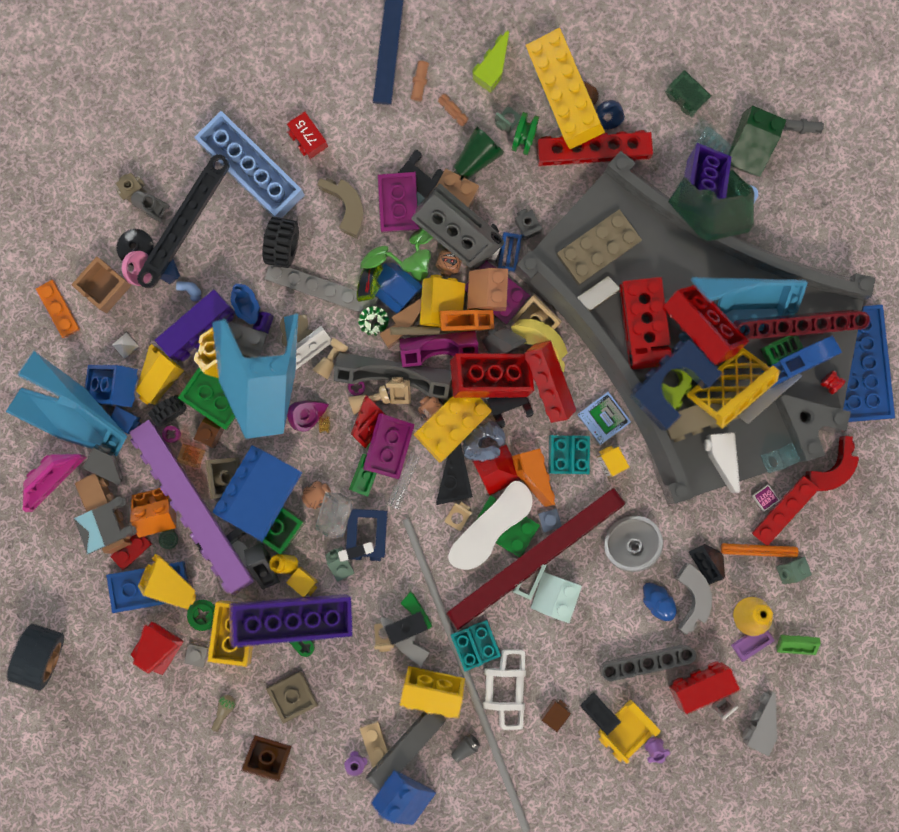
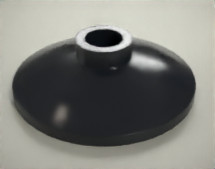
(141, 238)

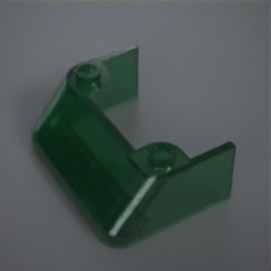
(712, 216)

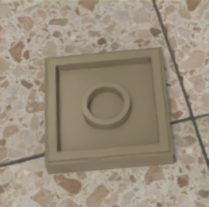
(292, 696)

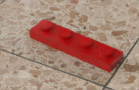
(785, 510)

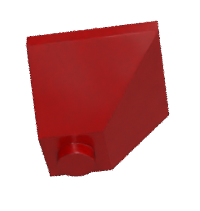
(498, 472)

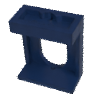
(380, 547)

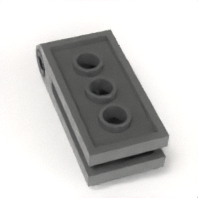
(457, 227)

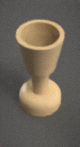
(326, 365)
(356, 401)

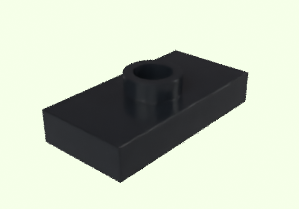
(406, 628)
(600, 713)

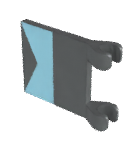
(101, 528)

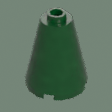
(476, 154)

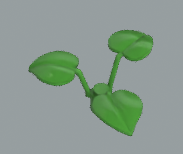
(416, 263)

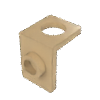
(463, 509)
(382, 644)

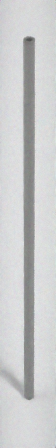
(468, 680)

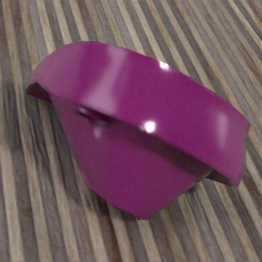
(305, 414)

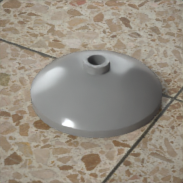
(629, 533)

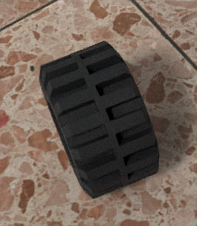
(280, 242)

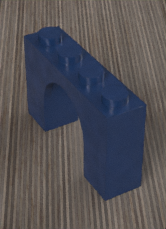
(649, 394)

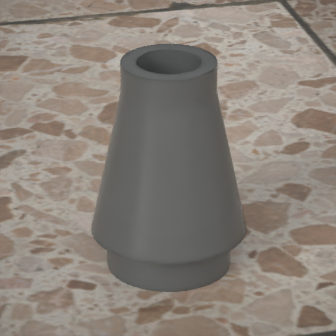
(467, 747)

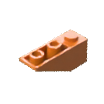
(533, 473)

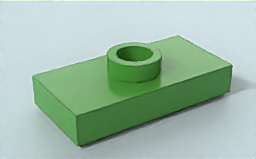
(798, 644)

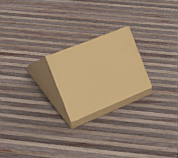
(537, 310)

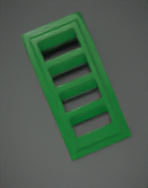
(768, 355)
(412, 604)

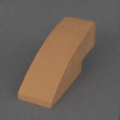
(404, 318)

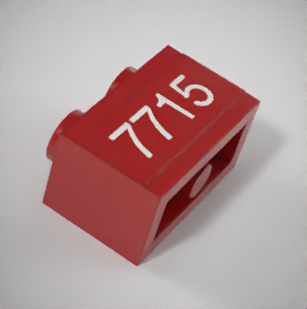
(307, 135)

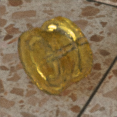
(324, 424)

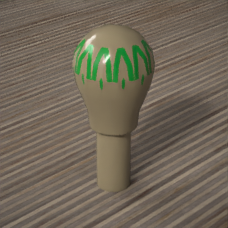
(225, 707)

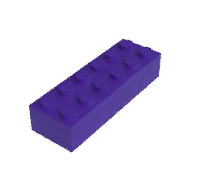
(290, 620)

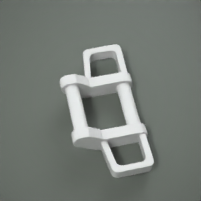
(518, 705)

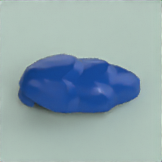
(245, 303)
(659, 602)

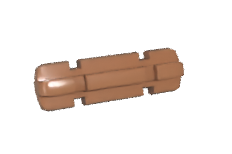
(453, 109)

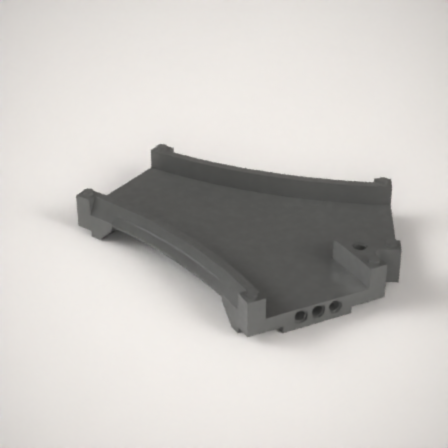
(677, 255)

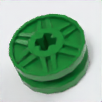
(525, 133)

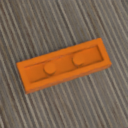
(57, 309)

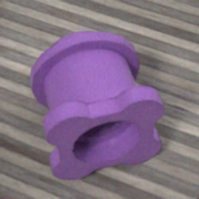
(656, 750)
(355, 758)

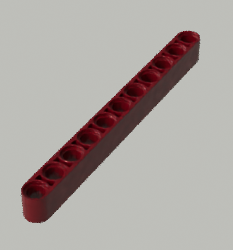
(535, 558)

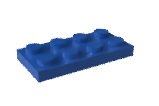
(125, 592)

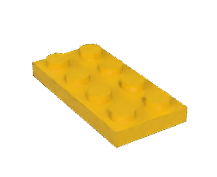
(451, 425)

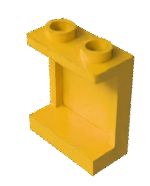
(630, 733)

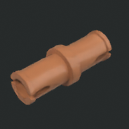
(419, 80)

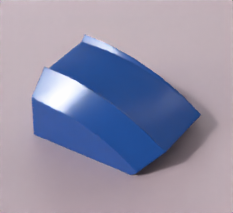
(396, 287)

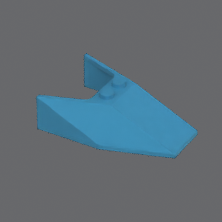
(751, 298)
(257, 387)
(70, 417)

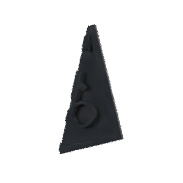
(455, 479)

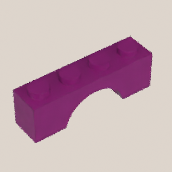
(418, 349)

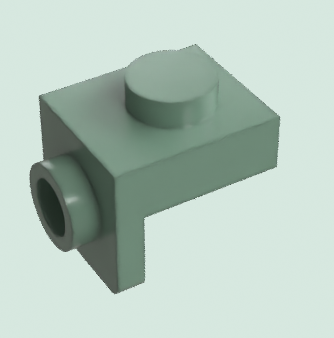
(339, 569)
(794, 571)

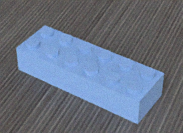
(250, 166)

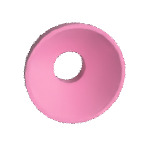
(138, 259)

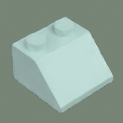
(556, 597)

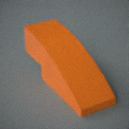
(467, 320)

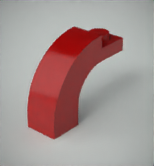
(841, 471)

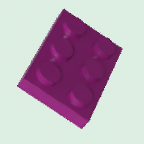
(397, 201)
(515, 298)
(388, 446)

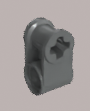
(151, 207)

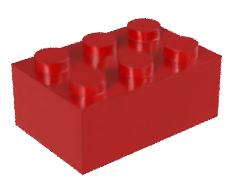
(703, 687)

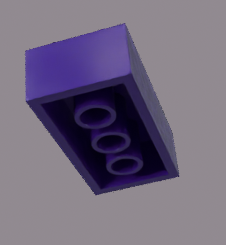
(708, 170)
(186, 331)

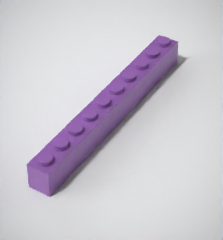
(192, 508)

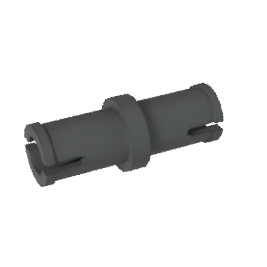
(803, 126)

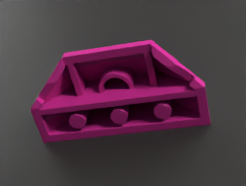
(48, 477)

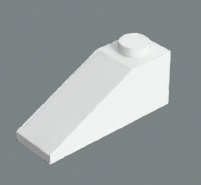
(723, 455)

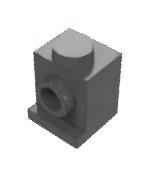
(527, 231)

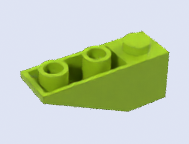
(491, 69)

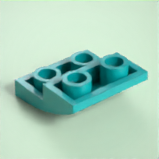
(569, 454)
(475, 645)

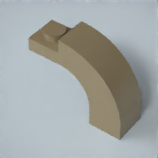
(354, 213)

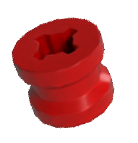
(832, 382)

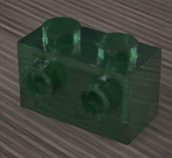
(687, 94)

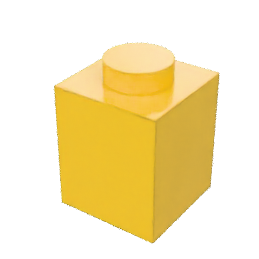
(302, 582)

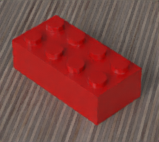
(705, 324)
(491, 376)

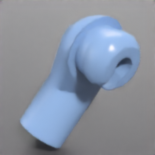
(191, 288)

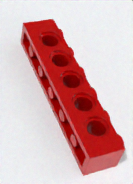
(640, 138)

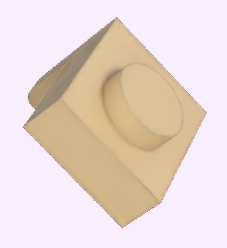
(399, 390)

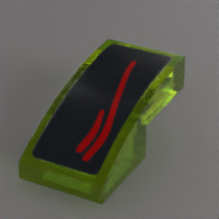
(368, 283)

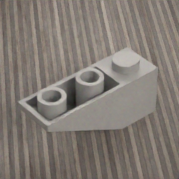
(763, 729)

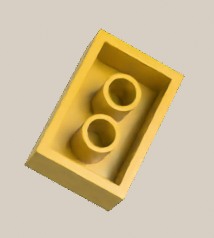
(220, 648)
(432, 692)

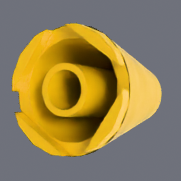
(752, 616)

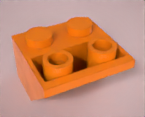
(152, 512)

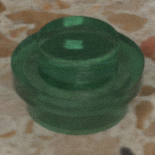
(168, 539)

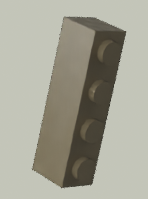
(695, 419)

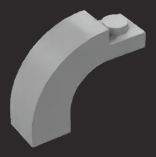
(700, 594)

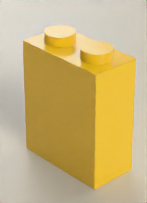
(439, 296)

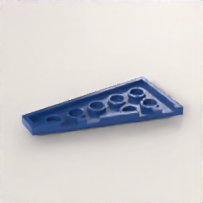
(869, 383)

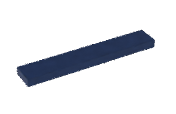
(388, 52)

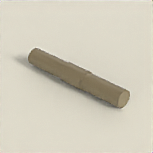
(414, 330)

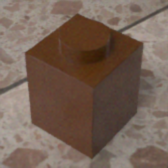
(556, 714)

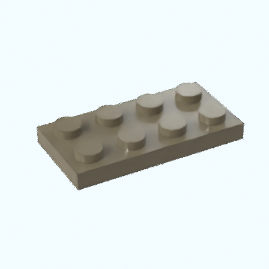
(599, 247)

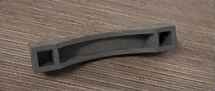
(356, 368)

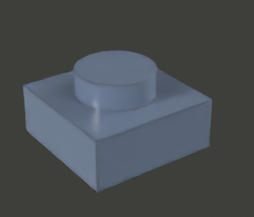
(550, 520)

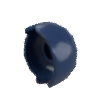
(615, 109)

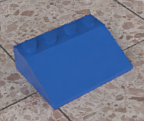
(257, 492)

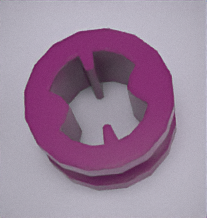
(361, 391)
(171, 428)

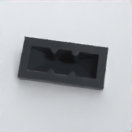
(709, 562)

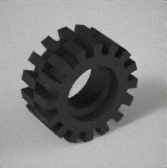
(167, 410)

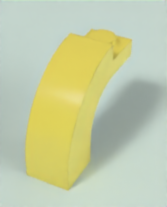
(536, 332)

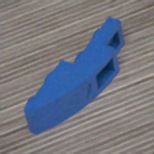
(806, 359)

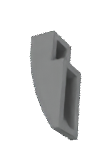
(408, 647)

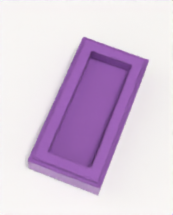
(750, 645)

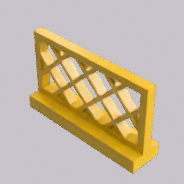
(748, 394)

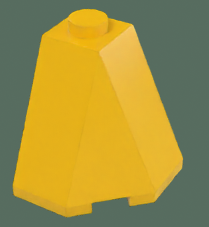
(206, 354)
(157, 375)
(165, 584)

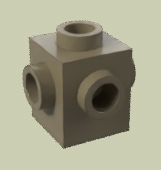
(128, 185)

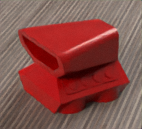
(155, 649)

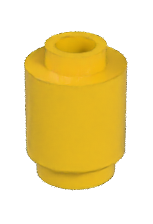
(283, 564)

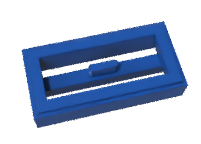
(512, 236)

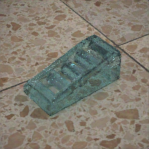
(713, 136)

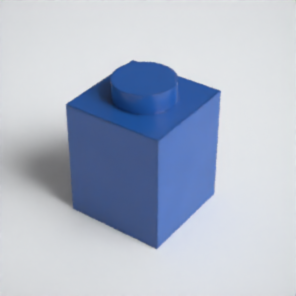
(125, 420)

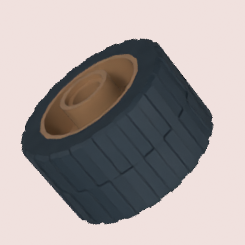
(35, 657)

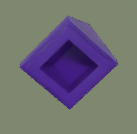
(264, 322)

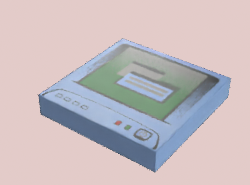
(604, 418)

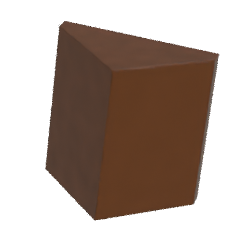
(266, 758)

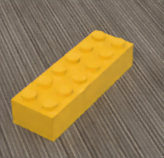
(564, 88)

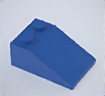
(112, 384)
(402, 799)

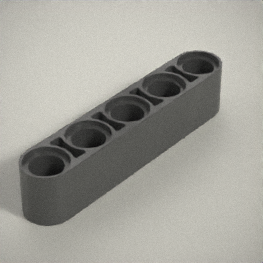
(656, 665)
(405, 748)

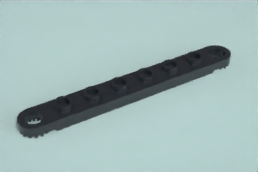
(183, 221)

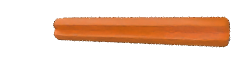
(759, 550)

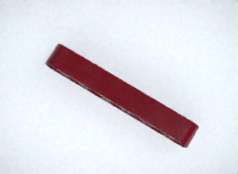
(808, 326)

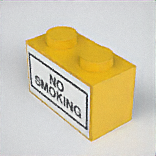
(612, 461)

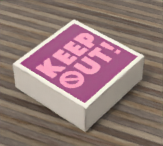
(765, 498)

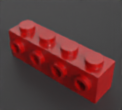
(550, 381)

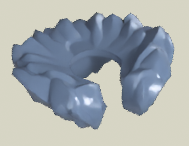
(473, 442)

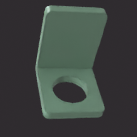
(502, 123)

